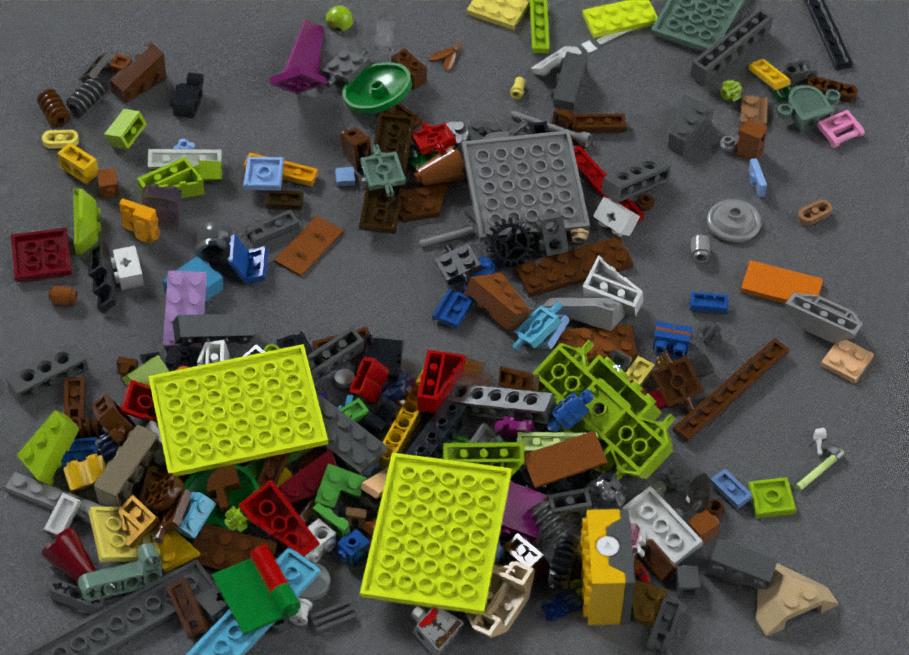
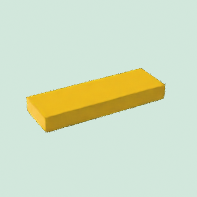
(769, 74)

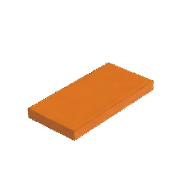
(778, 283)

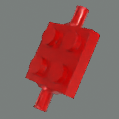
(433, 138)

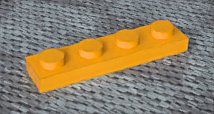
(294, 172)

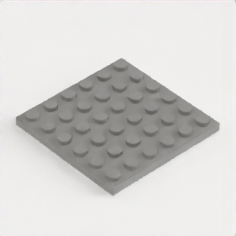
(524, 180)

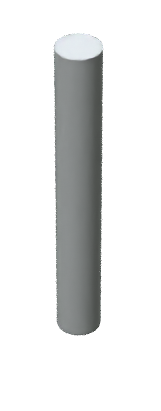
(447, 236)

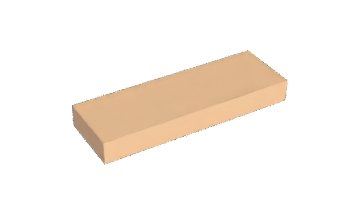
(375, 484)

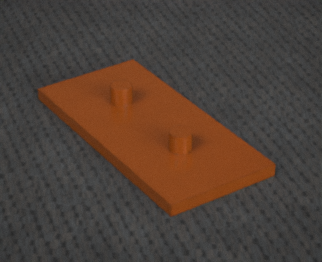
(308, 246)
(564, 459)

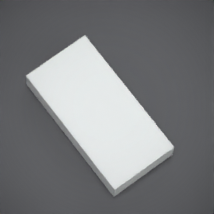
(62, 514)

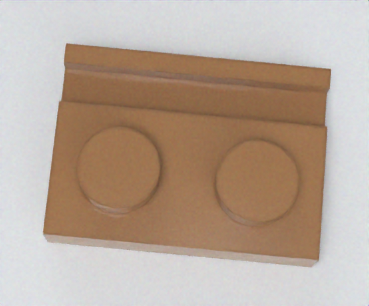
(753, 109)

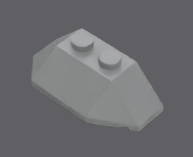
(823, 317)

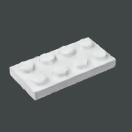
(663, 525)

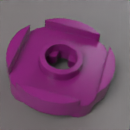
(510, 427)

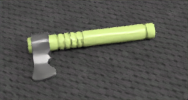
(835, 456)

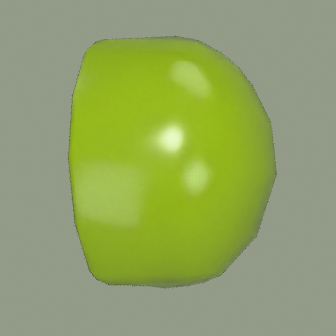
(339, 17)

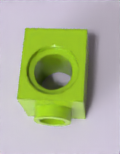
(210, 170)

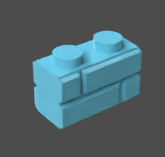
(195, 515)

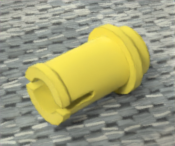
(517, 89)

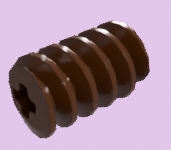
(53, 108)
(89, 428)

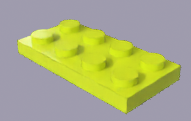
(619, 17)

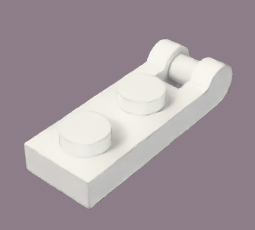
(545, 66)

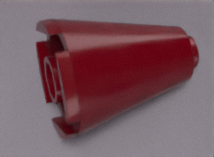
(69, 554)

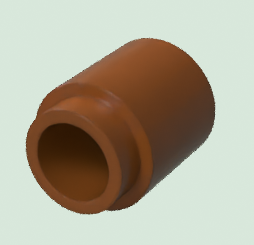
(63, 296)

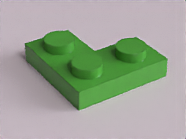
(338, 480)

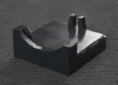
(386, 351)

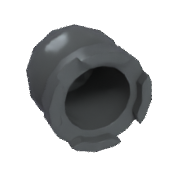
(214, 242)

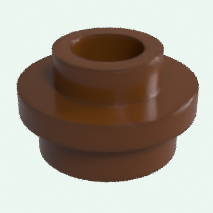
(645, 202)
(715, 504)

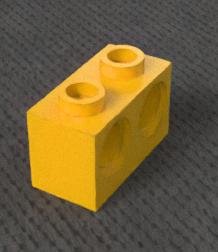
(78, 163)

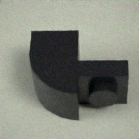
(380, 417)

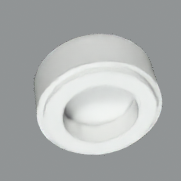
(344, 378)

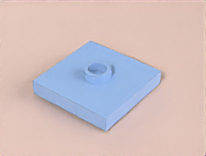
(264, 173)

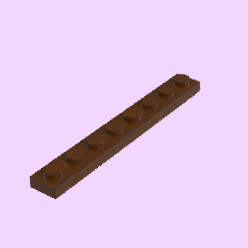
(730, 390)

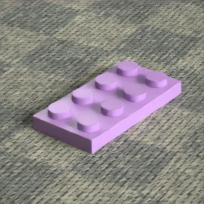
(184, 297)

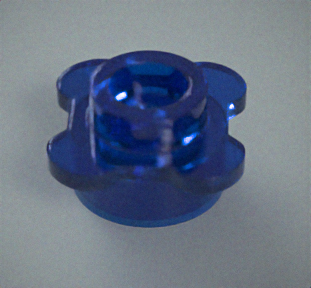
(553, 615)

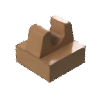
(359, 514)

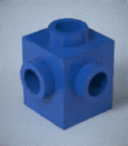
(353, 548)

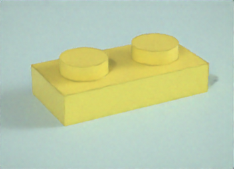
(640, 370)

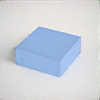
(345, 176)

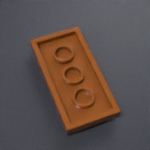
(605, 341)

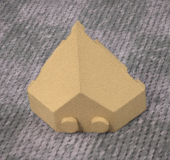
(507, 596)
(789, 596)

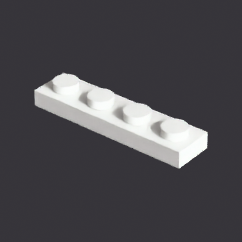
(160, 157)

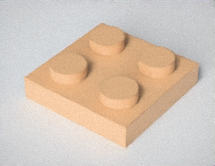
(847, 360)

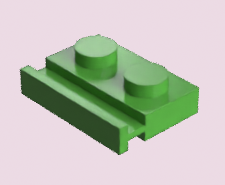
(337, 524)

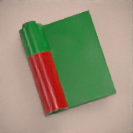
(257, 591)

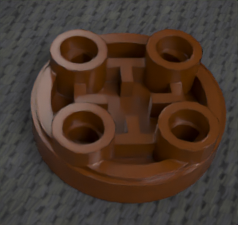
(164, 493)

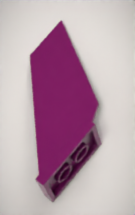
(304, 62)

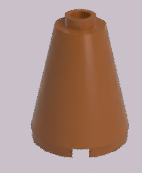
(441, 169)

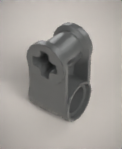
(798, 71)

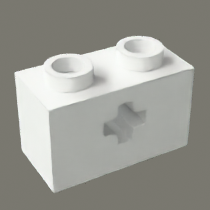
(624, 221)
(127, 267)

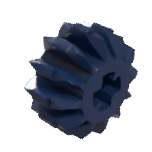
(107, 446)

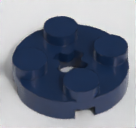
(399, 389)

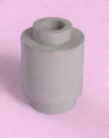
(700, 248)

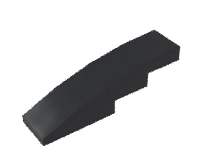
(103, 277)

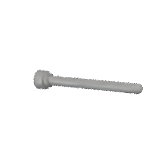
(581, 138)

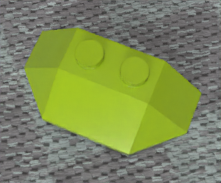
(85, 221)
(492, 454)

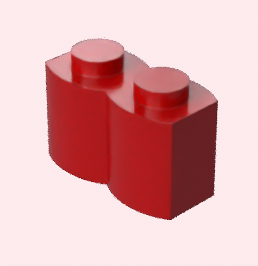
(369, 379)

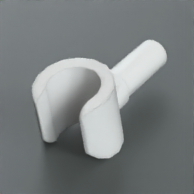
(818, 436)

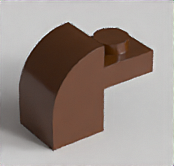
(222, 482)

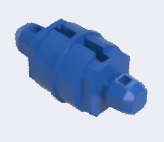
(570, 411)

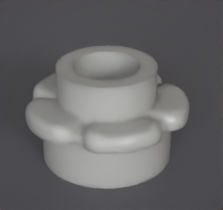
(728, 143)

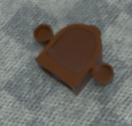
(110, 416)

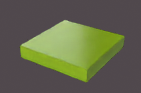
(772, 497)

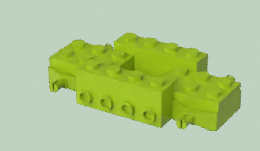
(628, 421)

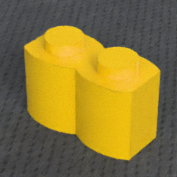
(84, 474)

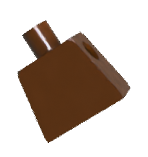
(355, 143)

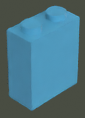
(214, 278)

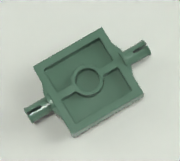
(382, 170)

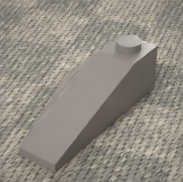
(593, 311)

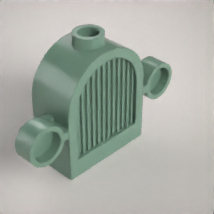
(808, 106)

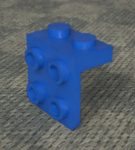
(248, 264)

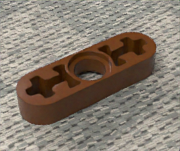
(845, 88)

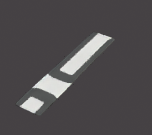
(598, 42)

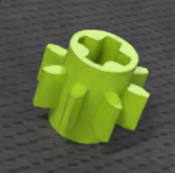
(731, 90)
(236, 519)

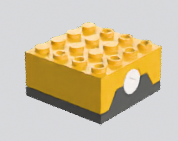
(607, 567)

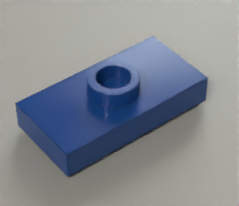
(709, 302)

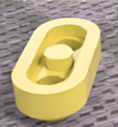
(59, 138)

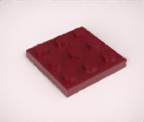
(41, 254)

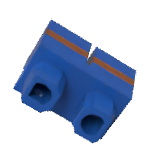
(675, 344)

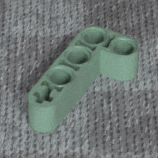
(122, 577)

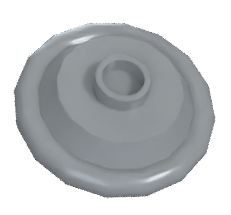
(734, 221)

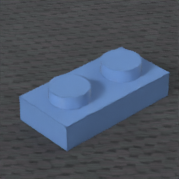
(731, 489)

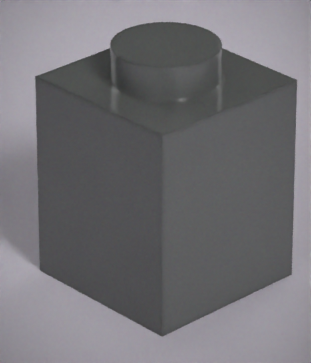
(687, 582)

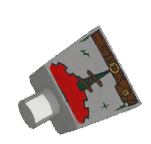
(435, 628)

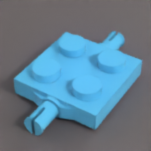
(538, 326)

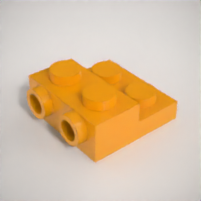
(140, 220)

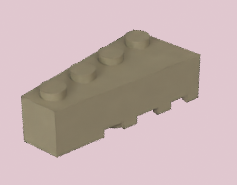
(126, 467)

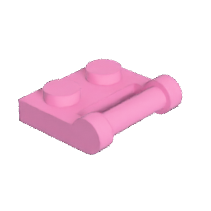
(840, 123)

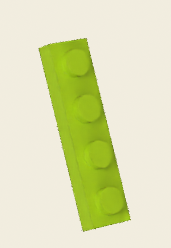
(539, 26)

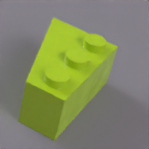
(177, 174)
(48, 445)

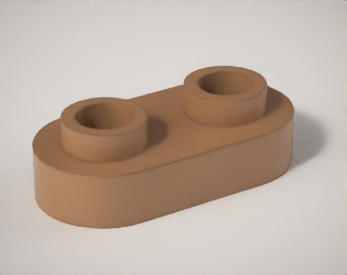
(812, 213)

